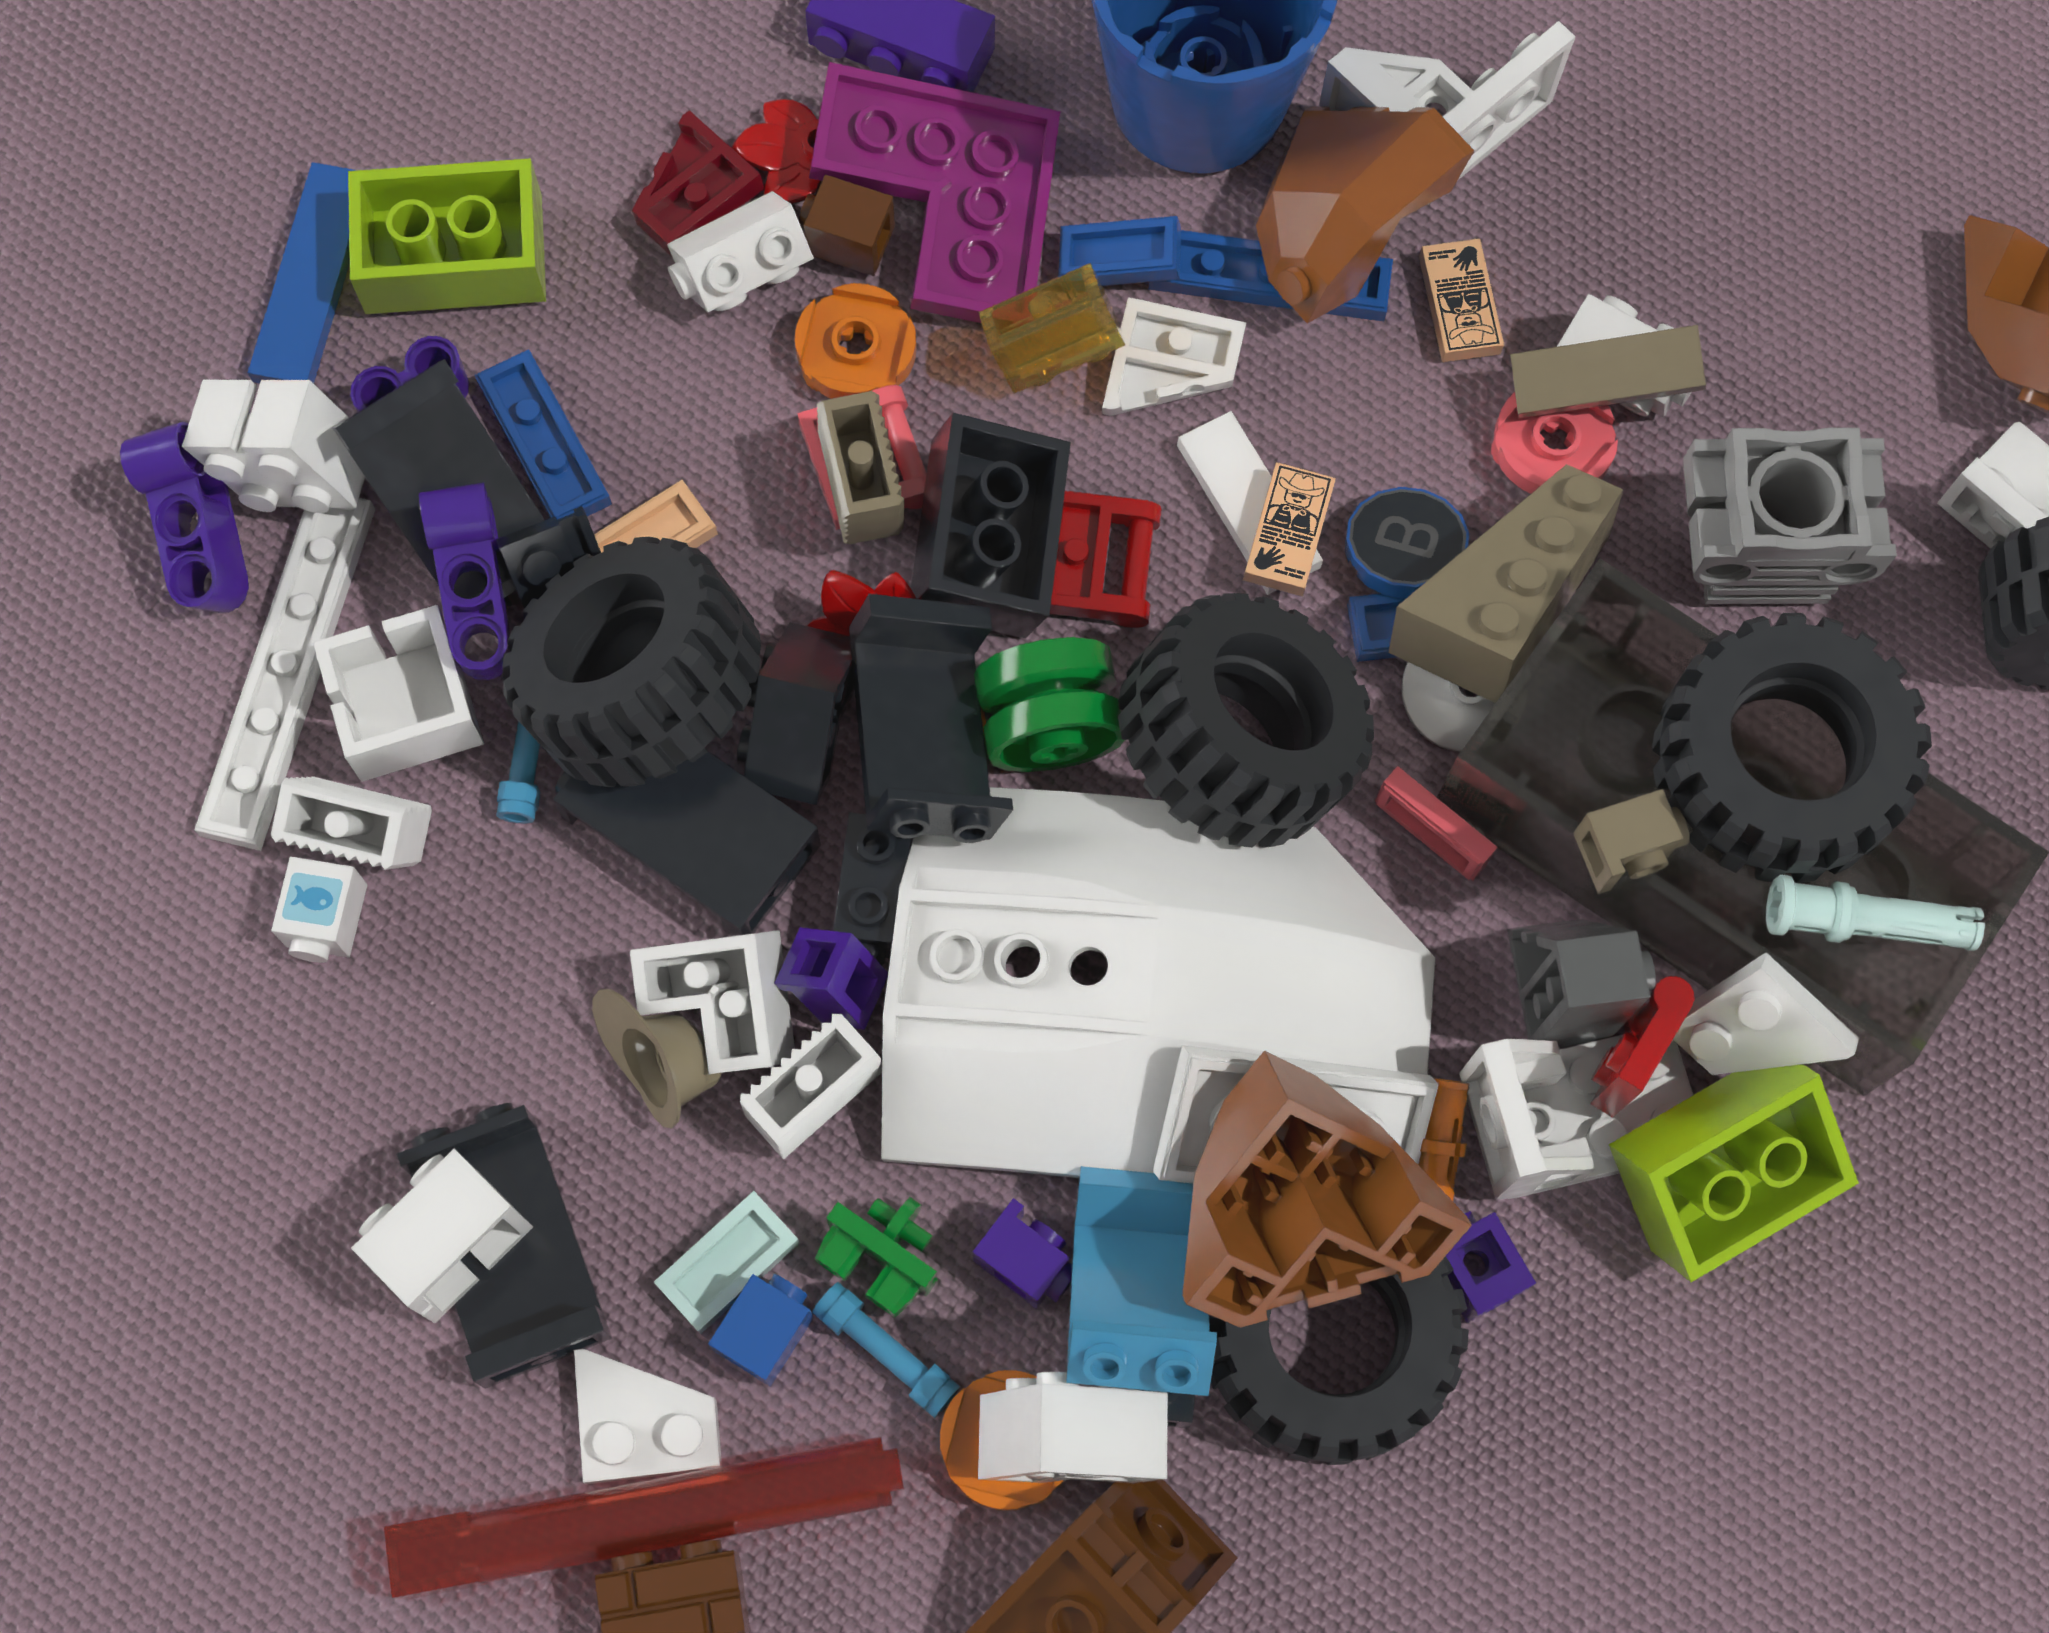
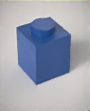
(763, 1327)

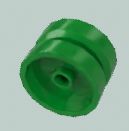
(1049, 704)

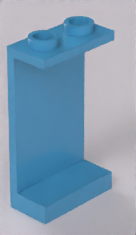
(1128, 1287)

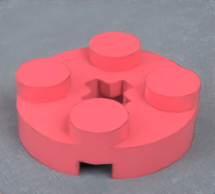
(1530, 463)

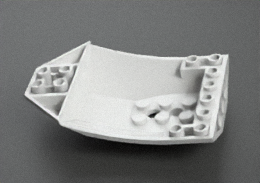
(1200, 952)

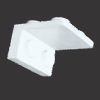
(2002, 487)

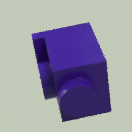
(833, 975)
(1025, 1257)
(1504, 1268)

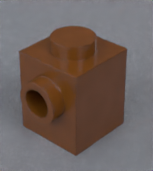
(848, 224)

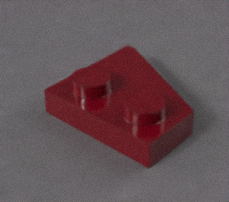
(694, 184)

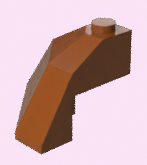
(1344, 193)
(2010, 305)
(1305, 1201)

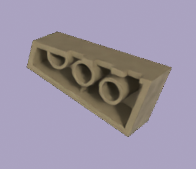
(1507, 587)

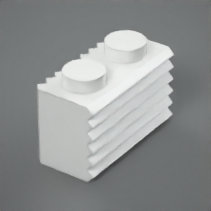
(351, 822)
(811, 1085)

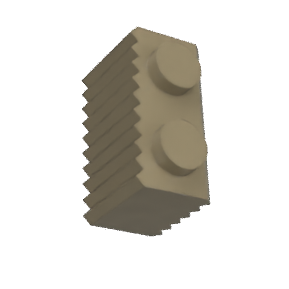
(860, 467)

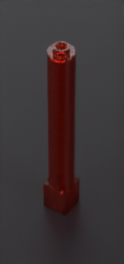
(638, 1517)

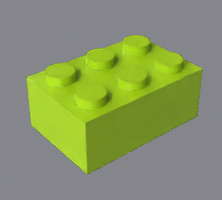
(446, 236)
(1733, 1166)

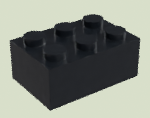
(992, 521)

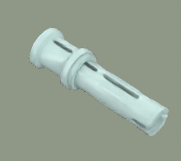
(1842, 913)

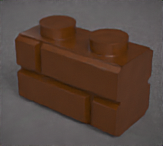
(678, 1596)

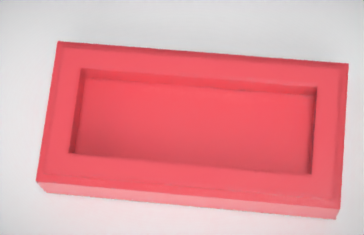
(1435, 824)

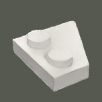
(1170, 356)
(1762, 1022)
(640, 1423)

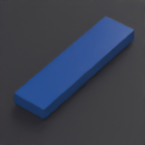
(1236, 272)
(307, 281)

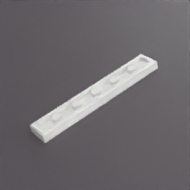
(283, 676)

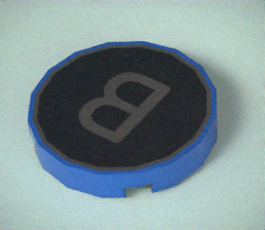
(1403, 539)

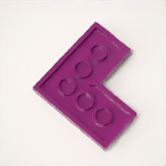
(965, 154)

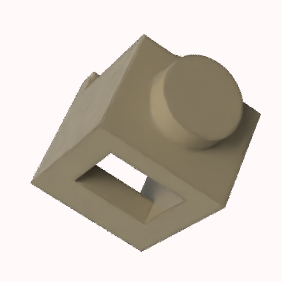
(1630, 838)

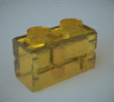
(1052, 329)

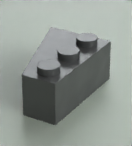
(1579, 979)

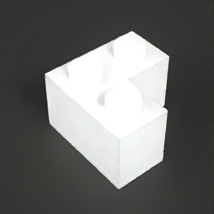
(733, 985)
(1071, 1431)

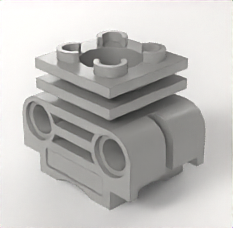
(1814, 482)

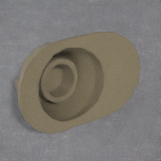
(656, 1052)

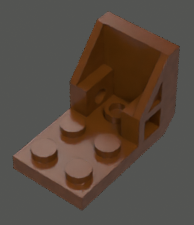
(1121, 1567)

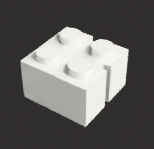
(279, 451)
(403, 705)
(429, 1231)

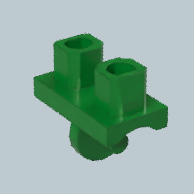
(853, 1237)

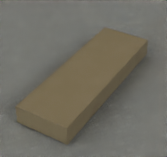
(1608, 371)

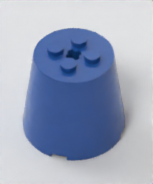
(1206, 77)

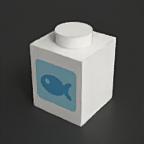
(319, 909)

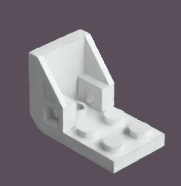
(1481, 114)
(1538, 1114)

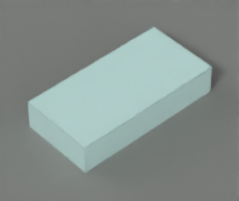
(723, 1260)

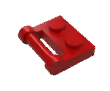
(1084, 555)
(1646, 1038)

